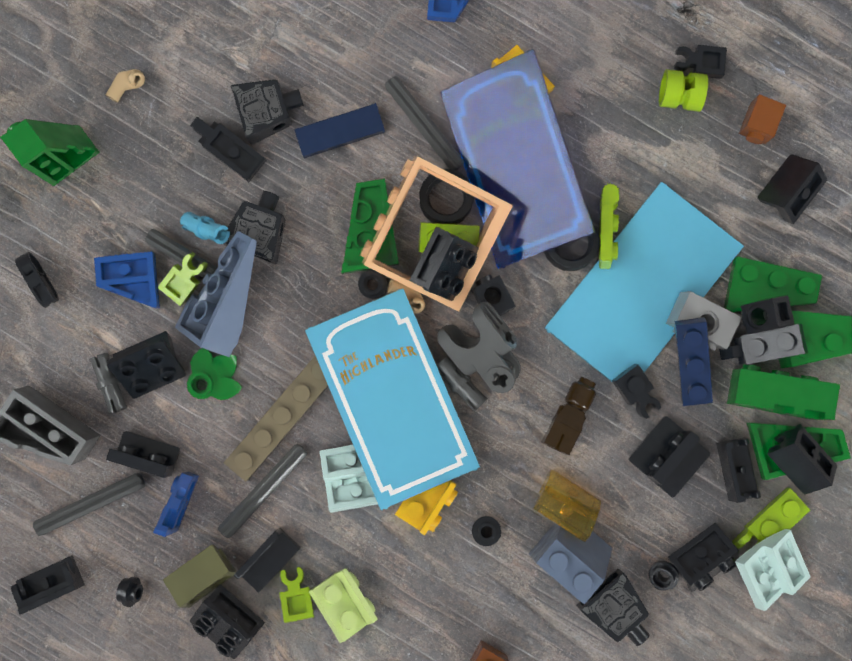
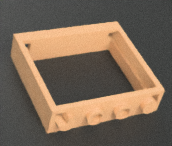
(396, 198)

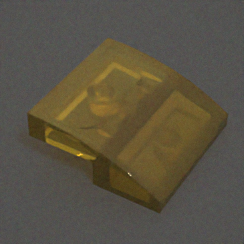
(568, 505)

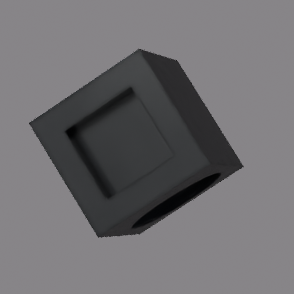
(506, 302)
(777, 311)

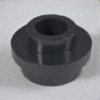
(372, 275)
(482, 522)
(660, 582)
(129, 591)

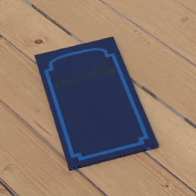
(518, 155)

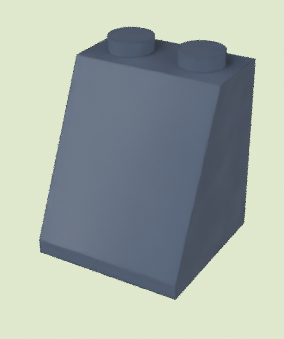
(572, 562)

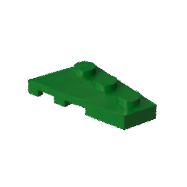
(368, 204)
(758, 281)
(763, 436)

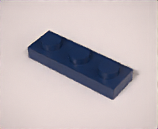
(693, 361)

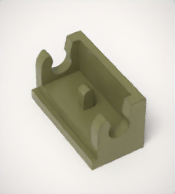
(199, 576)

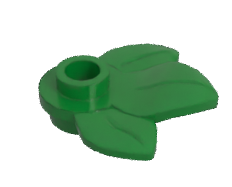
(216, 372)

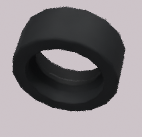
(431, 214)
(577, 264)

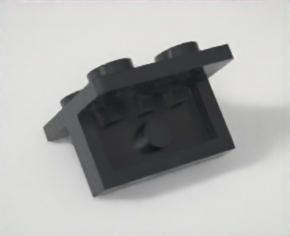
(444, 264)
(146, 365)
(669, 456)
(226, 622)

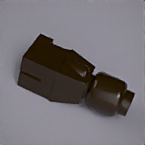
(570, 417)

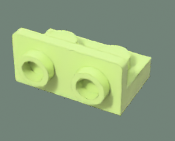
(343, 604)

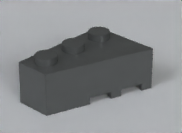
(43, 427)

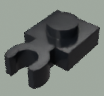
(704, 60)
(635, 388)

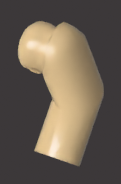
(125, 81)
(414, 297)

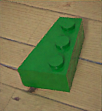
(49, 148)
(824, 335)
(783, 393)

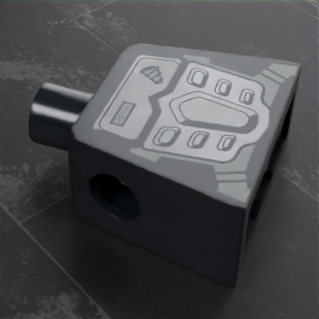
(264, 108)
(261, 224)
(617, 609)

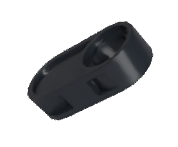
(36, 279)

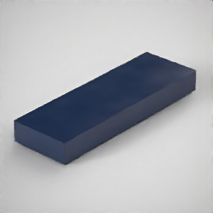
(339, 130)

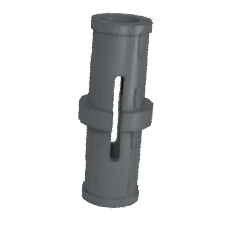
(108, 384)
(461, 384)

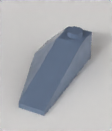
(218, 312)

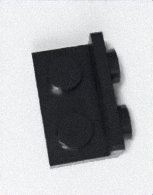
(145, 454)
(705, 558)

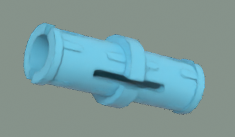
(204, 227)

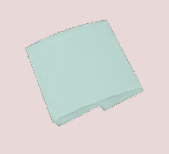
(345, 480)
(773, 569)

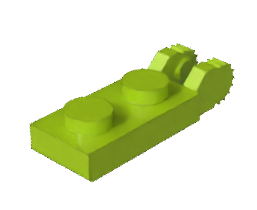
(608, 224)
(778, 515)

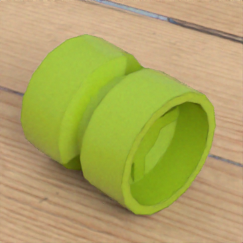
(683, 90)

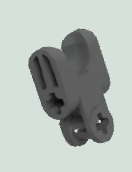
(486, 354)

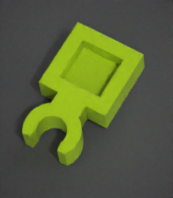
(180, 281)
(297, 601)

